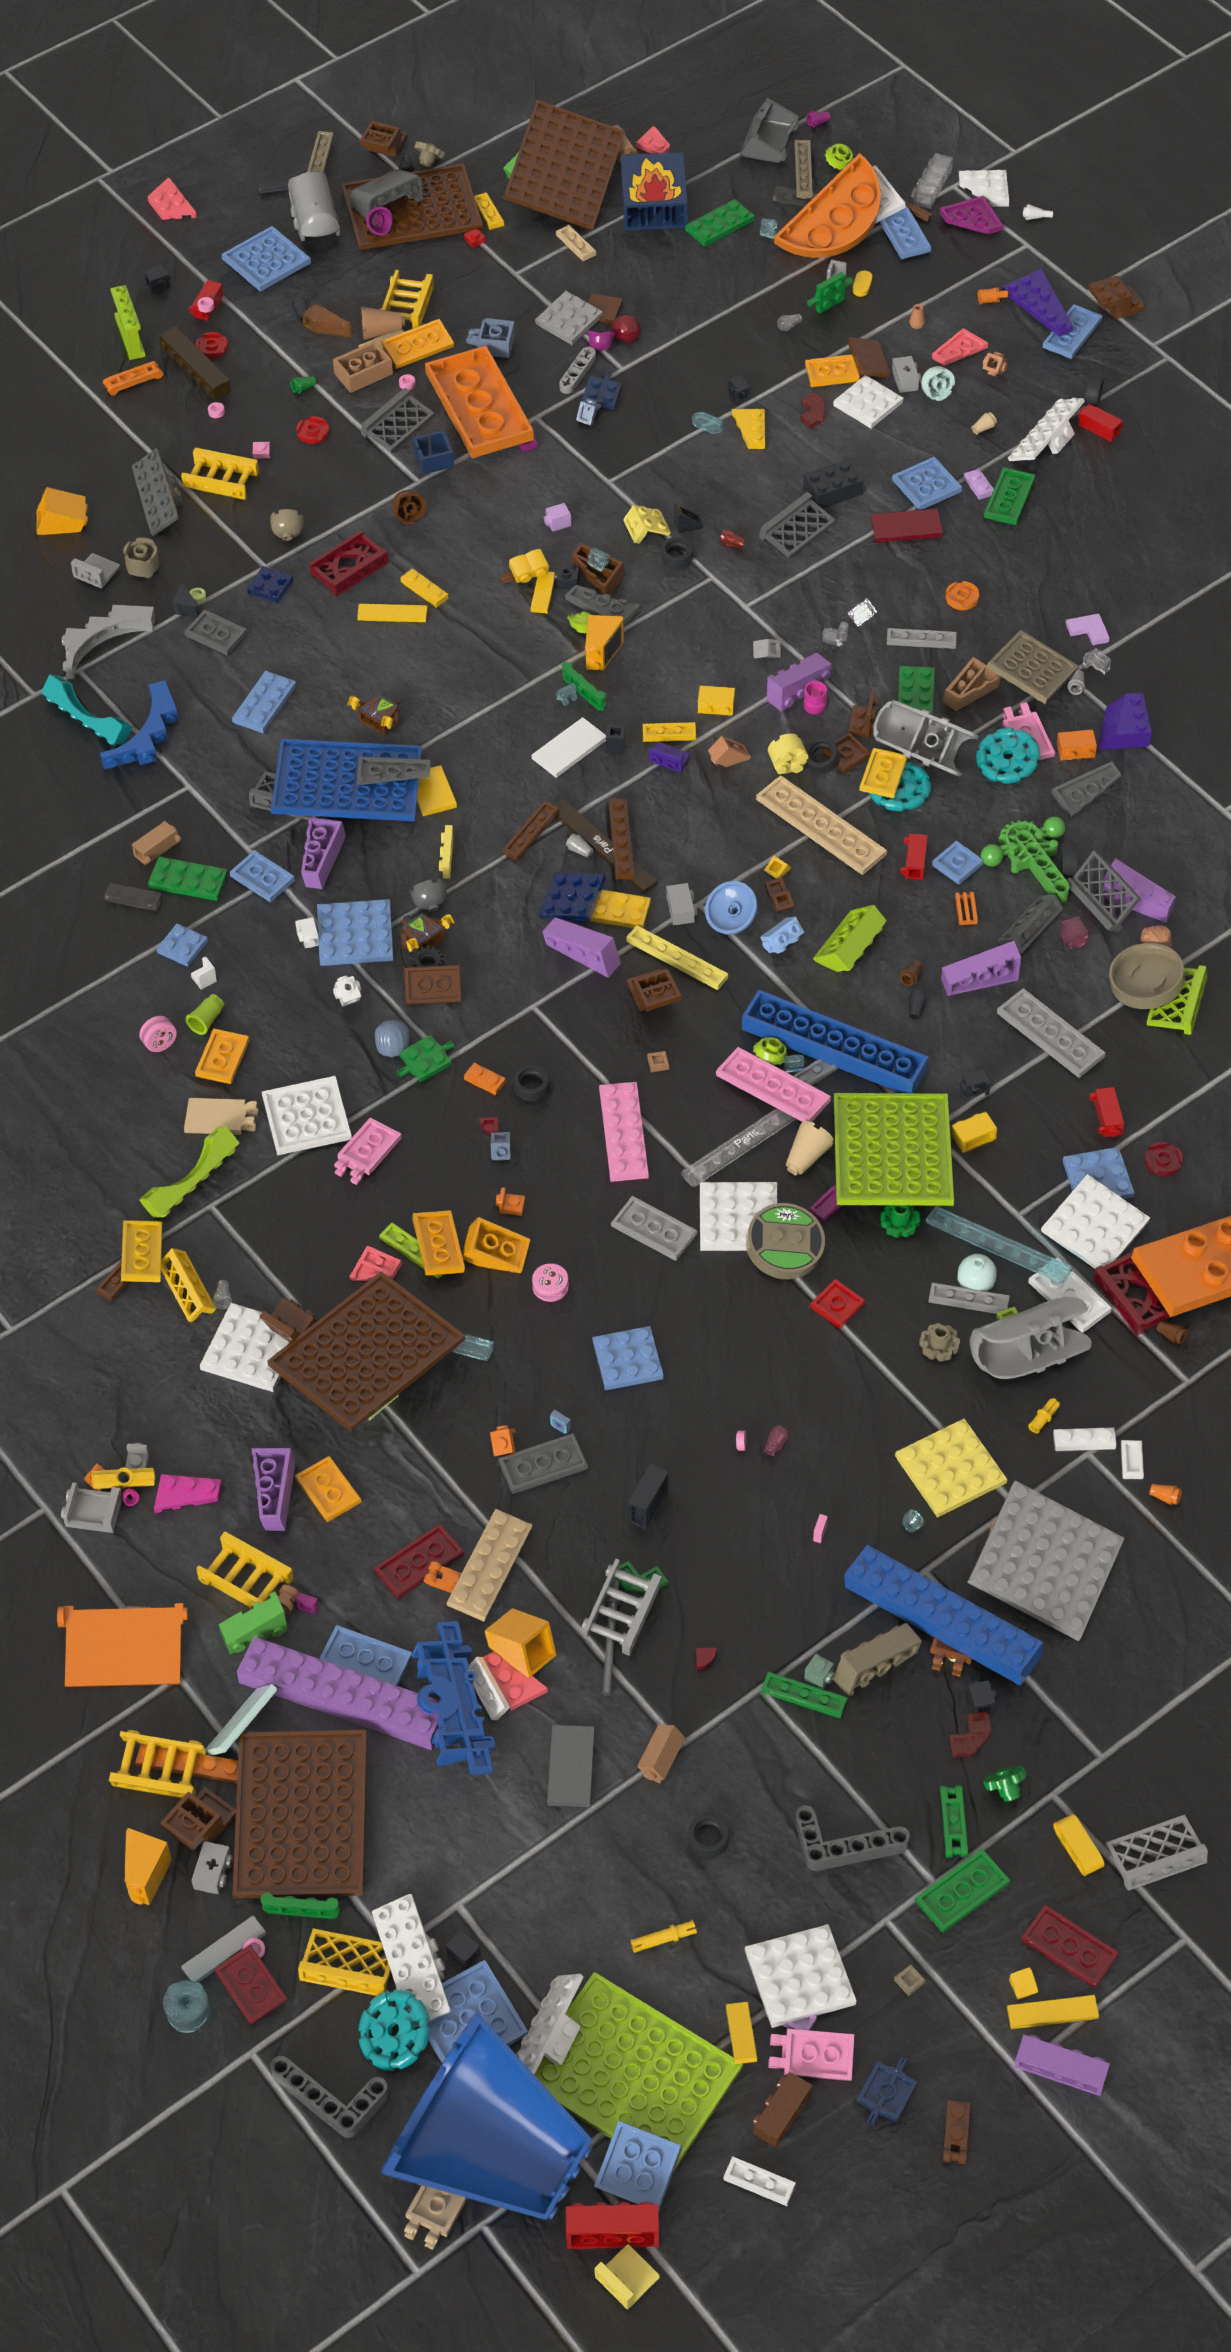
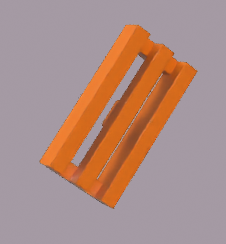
(965, 897)

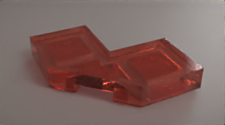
(816, 410)
(968, 1744)

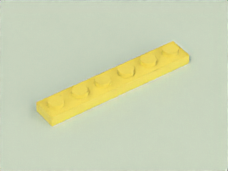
(677, 957)

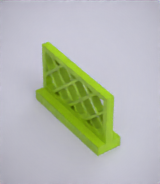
(1191, 1004)

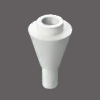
(1032, 212)

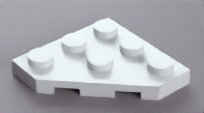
(987, 183)

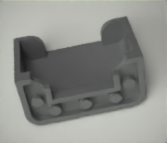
(769, 133)
(385, 190)

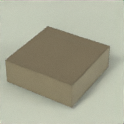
(909, 1980)

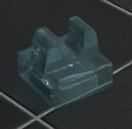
(768, 227)
(598, 559)
(567, 691)

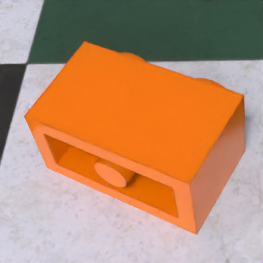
(1076, 745)

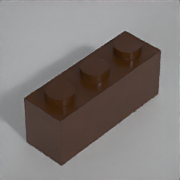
(782, 2109)

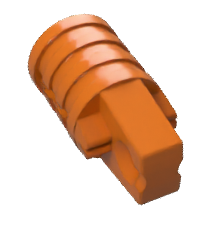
(991, 295)

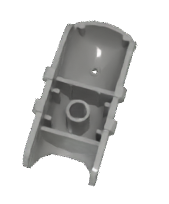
(312, 205)
(924, 735)
(1030, 1339)

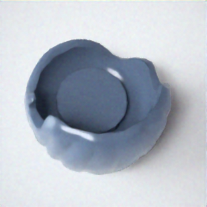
(391, 1038)

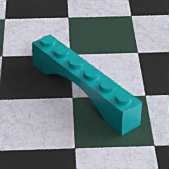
(62, 693)

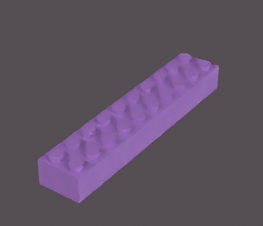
(338, 1692)

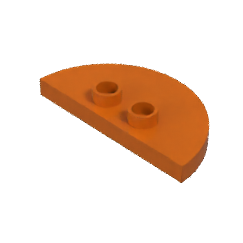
(836, 216)

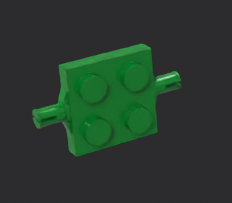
(830, 292)
(425, 1058)

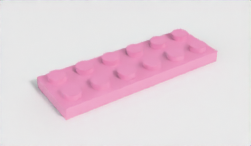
(773, 1085)
(623, 1131)

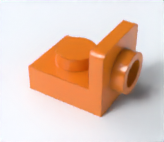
(510, 1203)

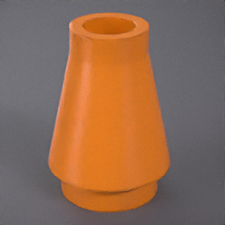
(1166, 1493)

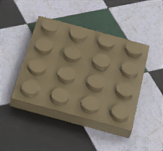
(1032, 666)

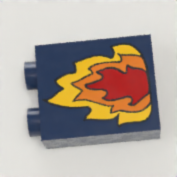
(654, 191)

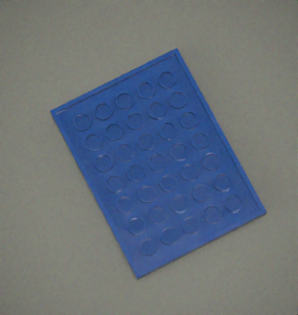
(322, 781)

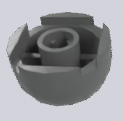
(429, 895)

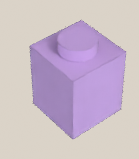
(557, 517)

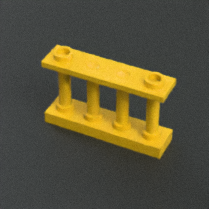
(422, 296)
(224, 462)
(246, 1554)
(163, 1784)

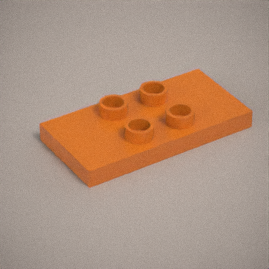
(479, 401)
(1189, 1266)

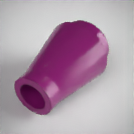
(817, 118)

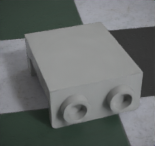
(91, 1509)

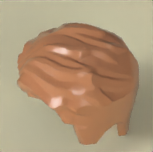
(1157, 934)

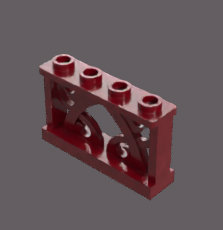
(349, 549)
(1124, 1306)

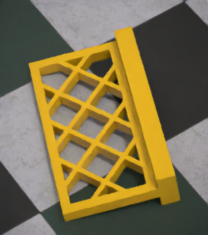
(343, 1976)

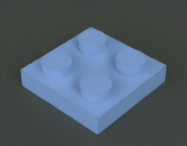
(957, 862)
(182, 945)

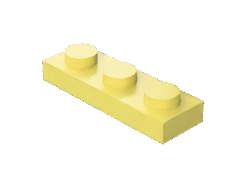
(446, 851)

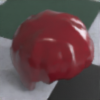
(626, 328)

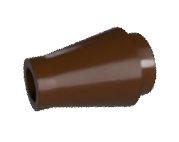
(910, 974)
(1173, 1332)

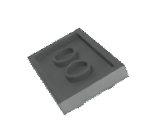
(215, 632)

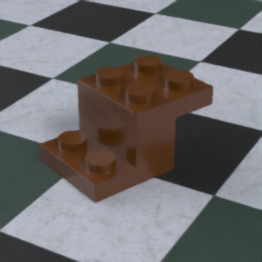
(383, 138)
(1115, 296)
(654, 989)
(288, 1319)
(199, 1818)

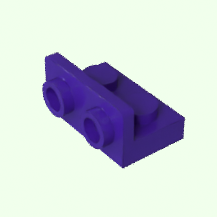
(669, 757)

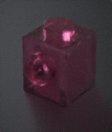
(1074, 932)

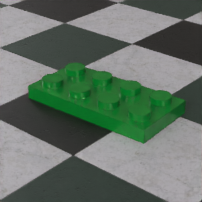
(719, 222)
(1009, 496)
(916, 687)
(188, 878)
(962, 1890)

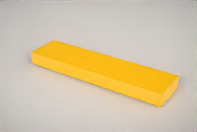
(387, 612)
(1052, 2012)

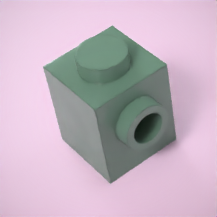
(819, 1672)

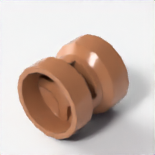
(287, 1598)

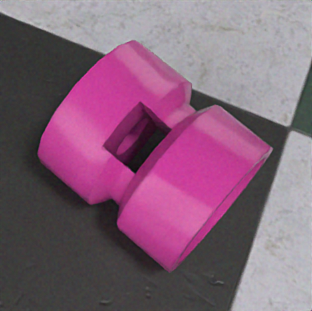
(815, 697)

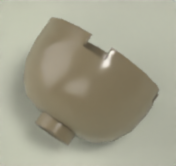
(287, 524)

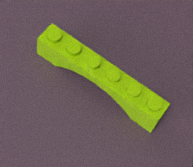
(216, 1147)

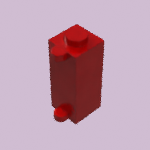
(212, 290)
(1100, 422)
(915, 856)
(1108, 1112)

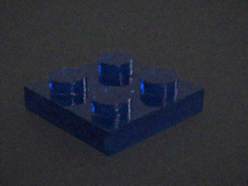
(270, 584)

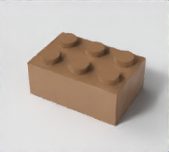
(362, 366)

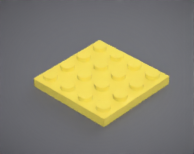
(950, 1467)

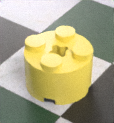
(788, 754)

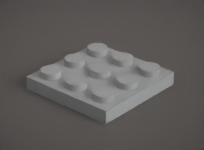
(568, 317)

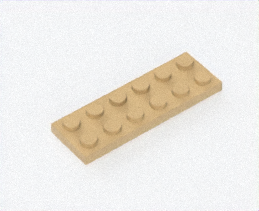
(489, 1565)

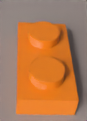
(484, 1078)

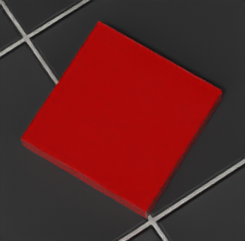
(837, 1303)

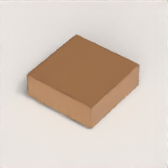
(658, 1061)

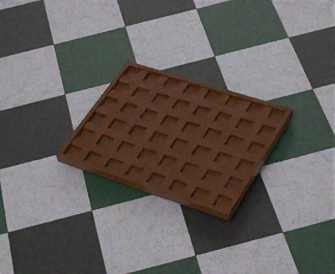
(564, 165)

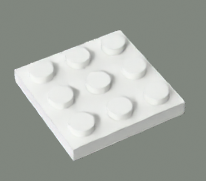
(868, 401)

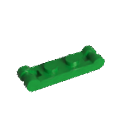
(584, 688)
(953, 1821)
(299, 1907)

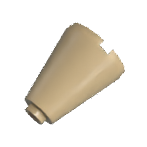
(807, 1147)

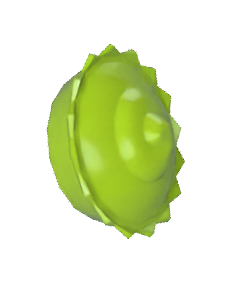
(839, 156)
(579, 621)
(770, 1050)

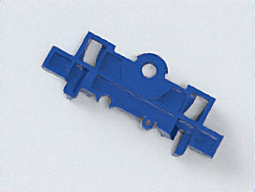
(458, 1703)

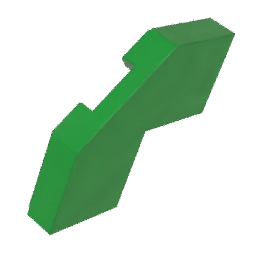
(628, 1568)

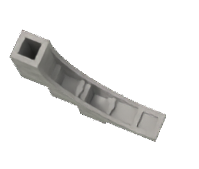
(119, 621)

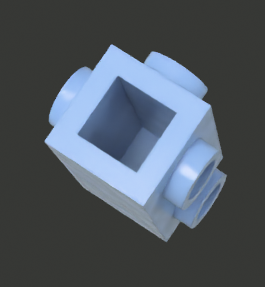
(781, 935)

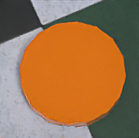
(962, 595)

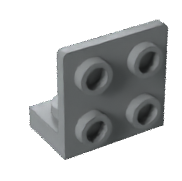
(94, 570)

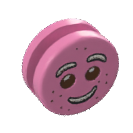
(158, 1033)
(550, 1282)

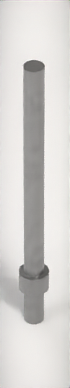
(609, 1653)

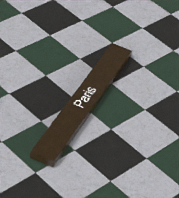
(600, 843)

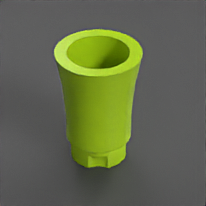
(204, 1014)

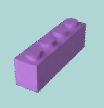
(1061, 2064)

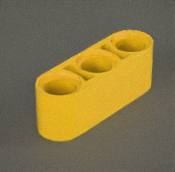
(1078, 1844)

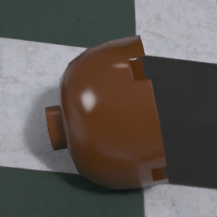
(408, 506)

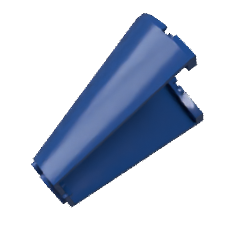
(490, 2131)

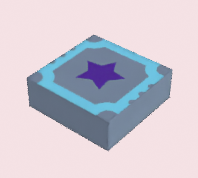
(560, 1422)

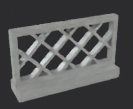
(1163, 1865)

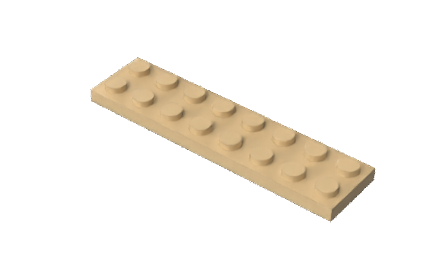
(821, 825)

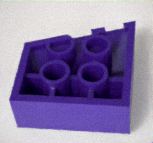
(1125, 723)

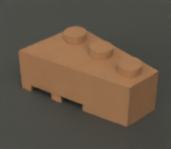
(970, 685)

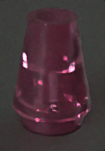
(776, 1439)

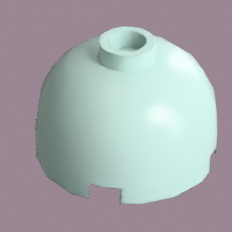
(937, 382)
(977, 1273)

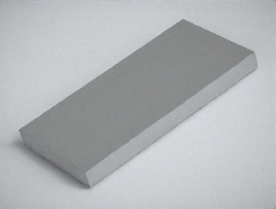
(654, 1228)

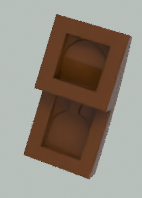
(779, 895)

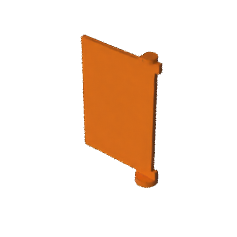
(122, 1645)

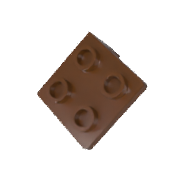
(862, 716)

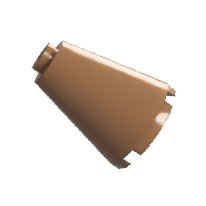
(380, 322)

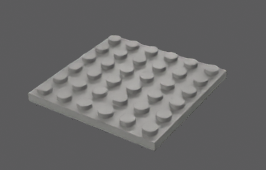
(1046, 1560)

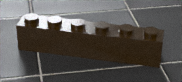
(195, 363)

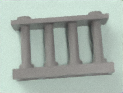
(636, 1621)

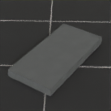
(542, 1463)
(570, 1766)

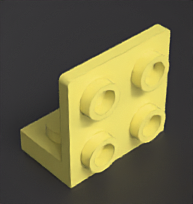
(642, 519)
(626, 2276)

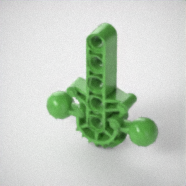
(1028, 849)

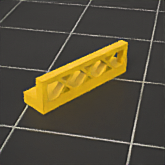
(188, 1279)

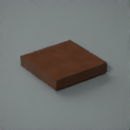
(607, 304)
(851, 752)

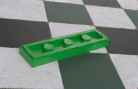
(804, 1695)

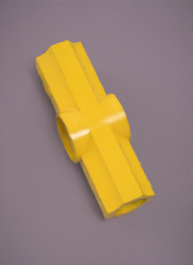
(136, 1478)

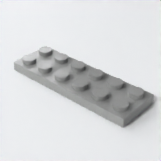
(1051, 1033)

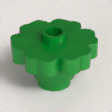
(900, 1220)
(1006, 1782)

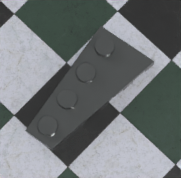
(601, 604)
(381, 770)
(1081, 791)

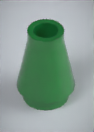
(301, 384)

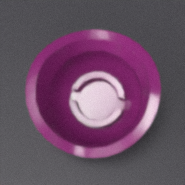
(379, 220)
(600, 341)

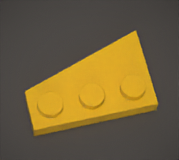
(752, 426)

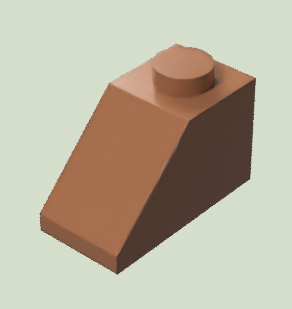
(728, 752)

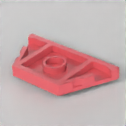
(170, 202)

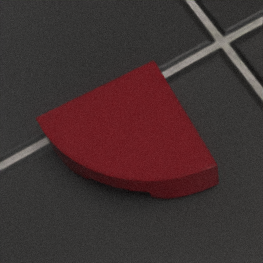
(489, 1124)
(704, 1657)

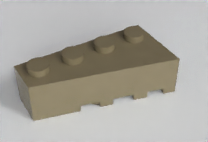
(875, 1657)

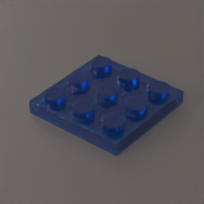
(572, 896)

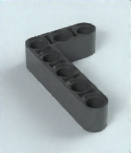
(845, 1845)
(327, 2100)

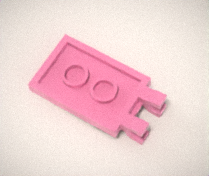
(1030, 723)
(366, 1149)
(814, 2054)

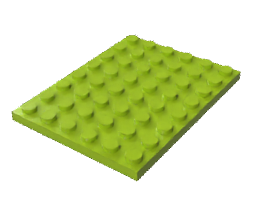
(893, 1149)
(637, 2068)

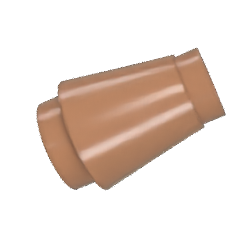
(917, 317)

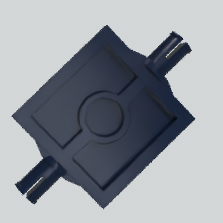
(603, 391)
(887, 2091)

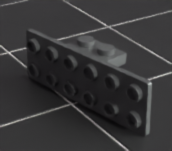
(157, 492)

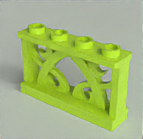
(127, 322)

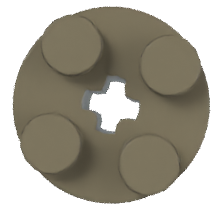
(141, 557)

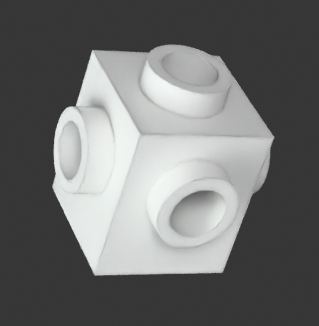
(347, 996)

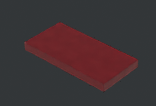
(906, 525)
(409, 1565)
(1070, 1946)

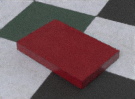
(250, 1984)

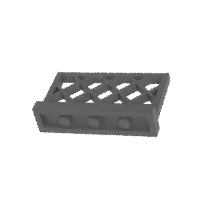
(385, 414)
(785, 517)
(263, 799)
(1096, 904)

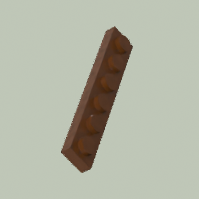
(621, 839)

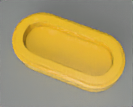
(862, 283)

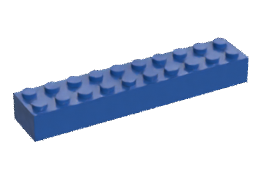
(835, 1043)
(944, 1615)

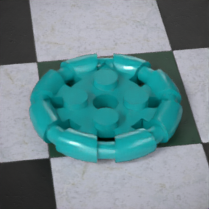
(1008, 746)
(905, 796)
(382, 2030)

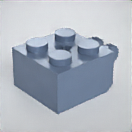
(496, 335)

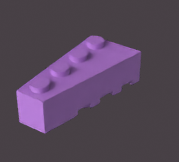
(790, 684)
(321, 850)
(1154, 899)
(583, 945)
(983, 970)
(273, 1481)

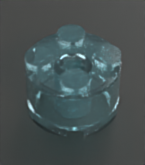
(186, 1994)

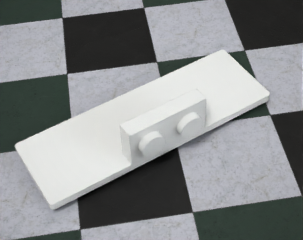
(1051, 430)
(412, 1954)
(551, 2029)

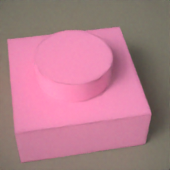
(261, 450)

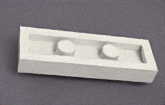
(1084, 1439)
(488, 1689)
(759, 2181)

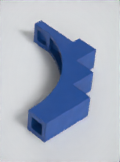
(153, 732)

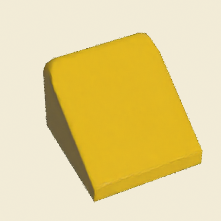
(777, 868)
(1023, 1983)

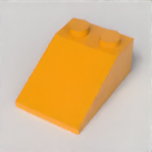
(495, 1247)

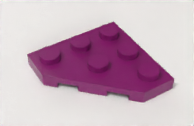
(973, 215)

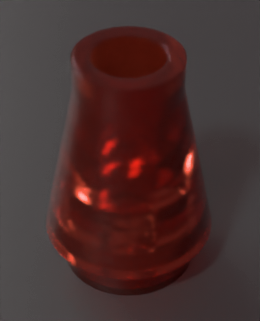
(730, 538)

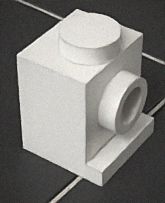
(307, 932)

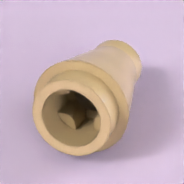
(984, 423)

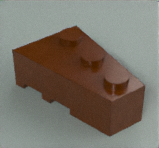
(603, 581)

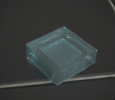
(793, 1063)

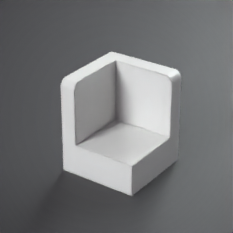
(204, 976)

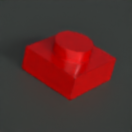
(474, 237)

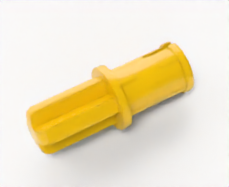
(1044, 1415)

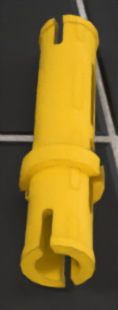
(672, 1933)

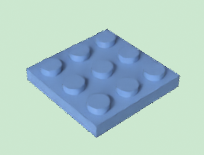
(927, 483)
(1102, 1165)
(627, 1358)
(638, 2165)

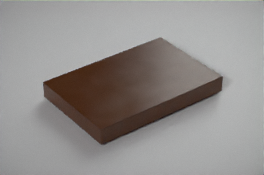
(868, 357)
(433, 985)

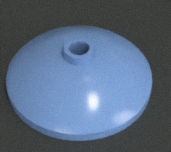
(723, 903)

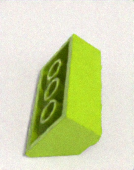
(850, 939)

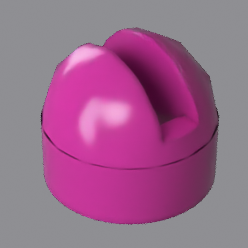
(135, 1497)

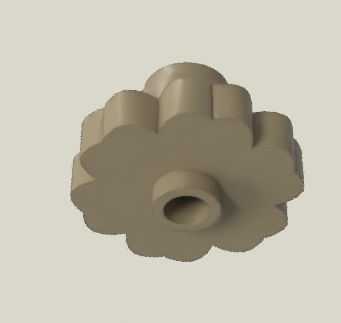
(428, 153)
(939, 1342)

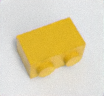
(716, 700)
(974, 1132)

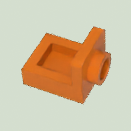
(502, 1441)

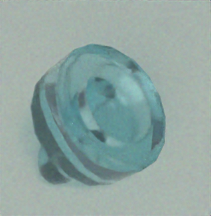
(914, 1519)

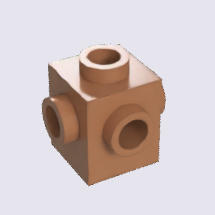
(990, 361)

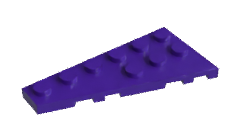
(1038, 299)

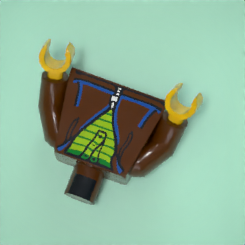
(378, 712)
(423, 931)

